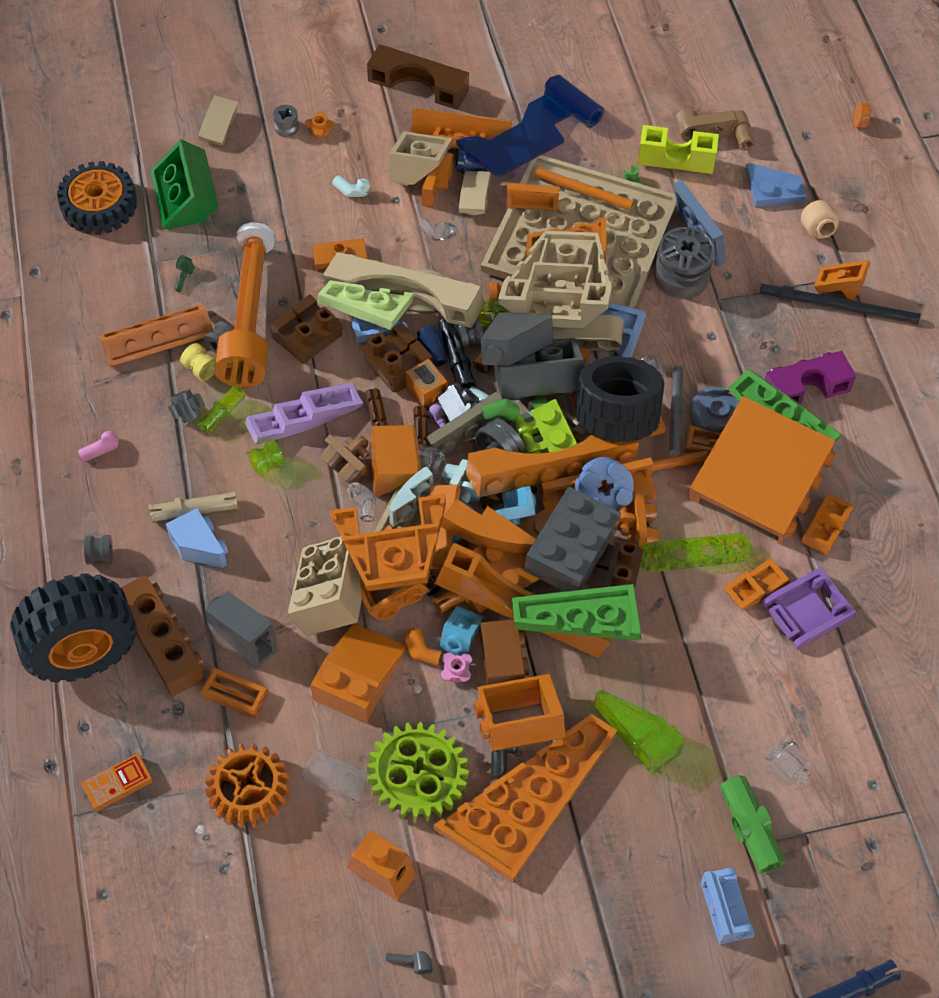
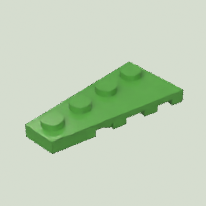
(764, 393)

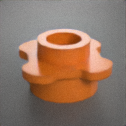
(319, 125)

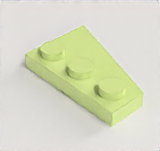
(372, 306)

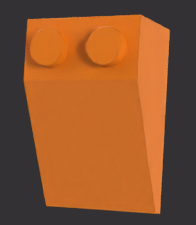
(357, 672)

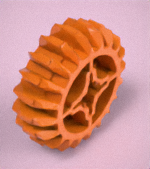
(228, 772)

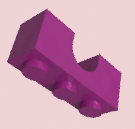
(828, 372)

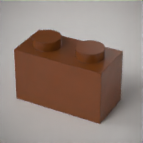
(502, 652)

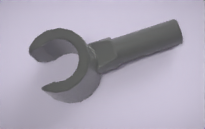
(421, 961)

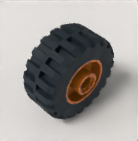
(73, 628)

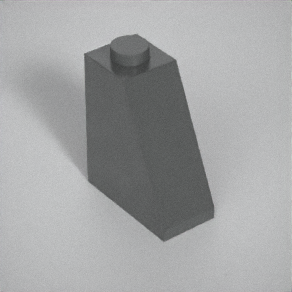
(515, 337)
(242, 628)

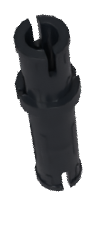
(464, 375)

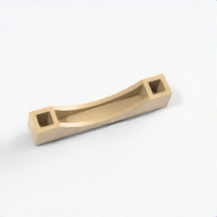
(455, 300)

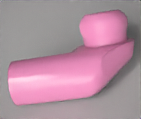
(106, 444)

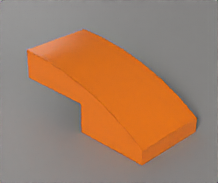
(437, 178)
(827, 524)
(754, 586)

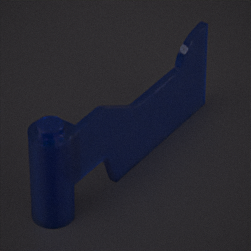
(536, 131)

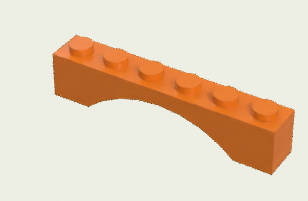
(501, 470)
(476, 580)

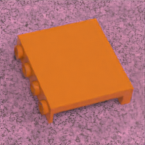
(764, 468)

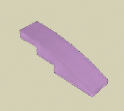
(308, 412)

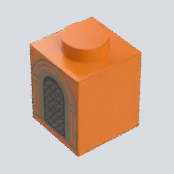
(425, 383)

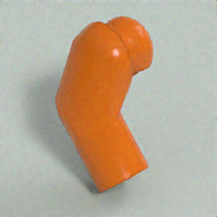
(418, 650)

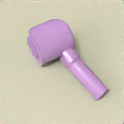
(437, 413)

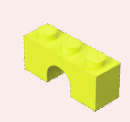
(693, 156)

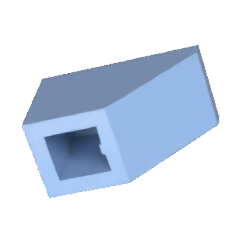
(195, 540)

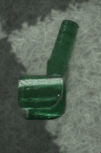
(186, 267)

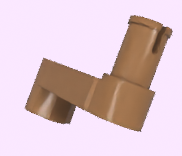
(720, 123)

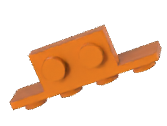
(456, 125)

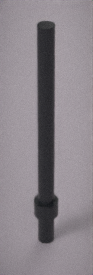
(788, 293)

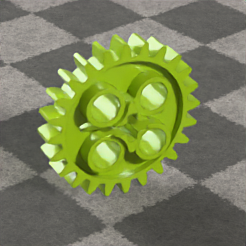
(408, 796)

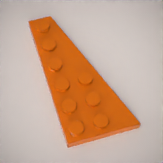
(521, 807)

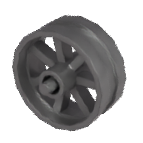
(499, 435)

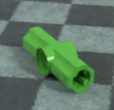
(752, 824)

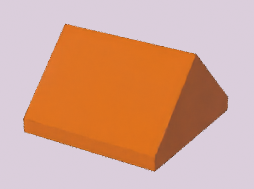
(393, 457)

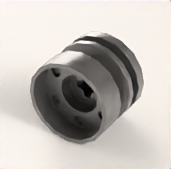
(684, 262)

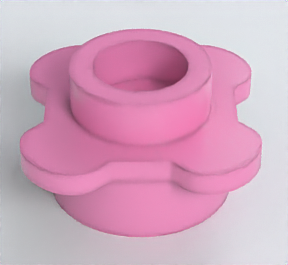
(456, 675)

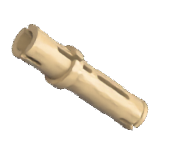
(205, 505)

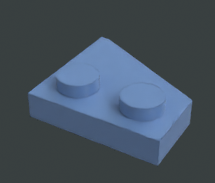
(774, 187)

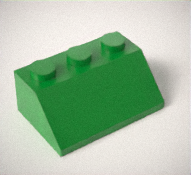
(184, 186)

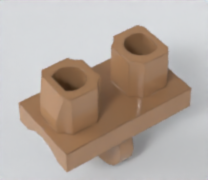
(336, 452)

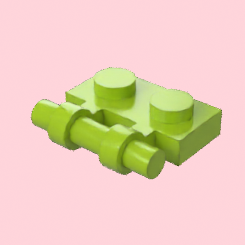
(552, 426)

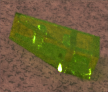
(644, 733)

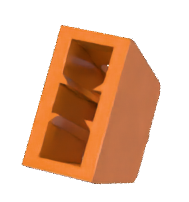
(380, 863)

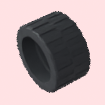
(619, 398)

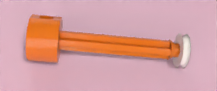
(243, 352)

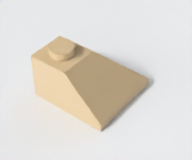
(416, 156)

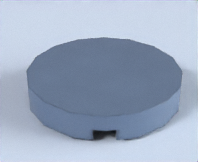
(713, 408)

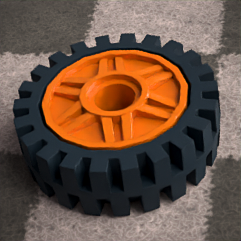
(97, 197)

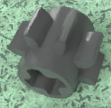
(186, 405)

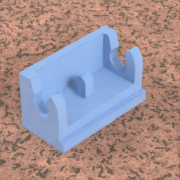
(726, 906)

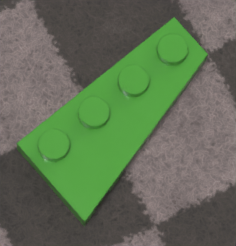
(588, 612)

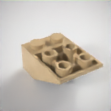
(325, 588)

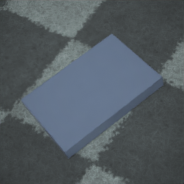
(696, 217)

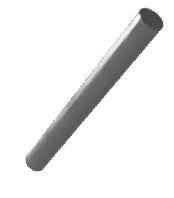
(676, 411)

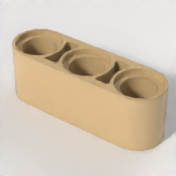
(599, 335)

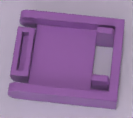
(802, 612)

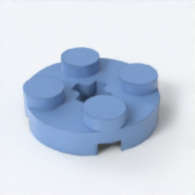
(613, 472)

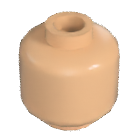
(820, 219)

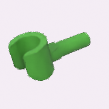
(633, 176)

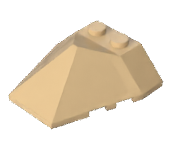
(560, 279)

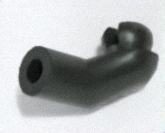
(499, 761)

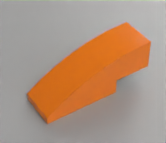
(486, 530)

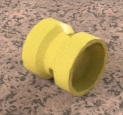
(197, 359)

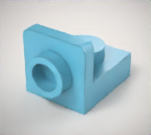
(460, 631)

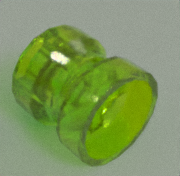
(266, 457)

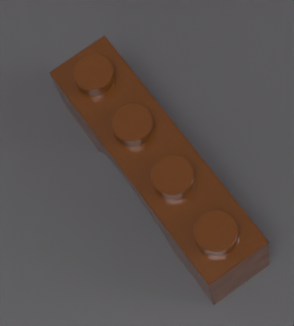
(394, 66)

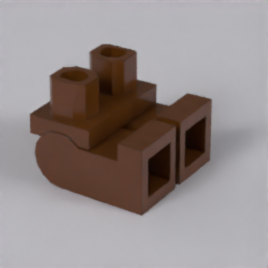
(306, 329)
(394, 355)
(616, 566)

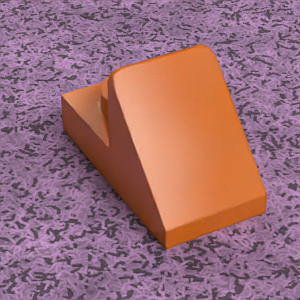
(844, 277)

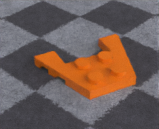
(393, 555)

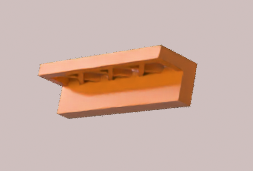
(156, 335)
(642, 484)

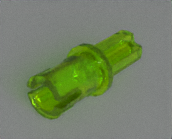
(221, 410)

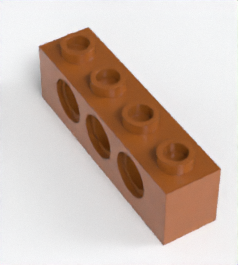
(176, 674)

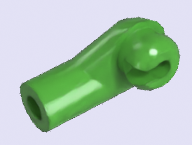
(503, 408)

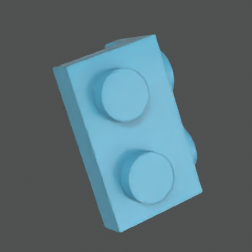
(518, 504)

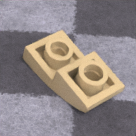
(218, 120)
(474, 192)

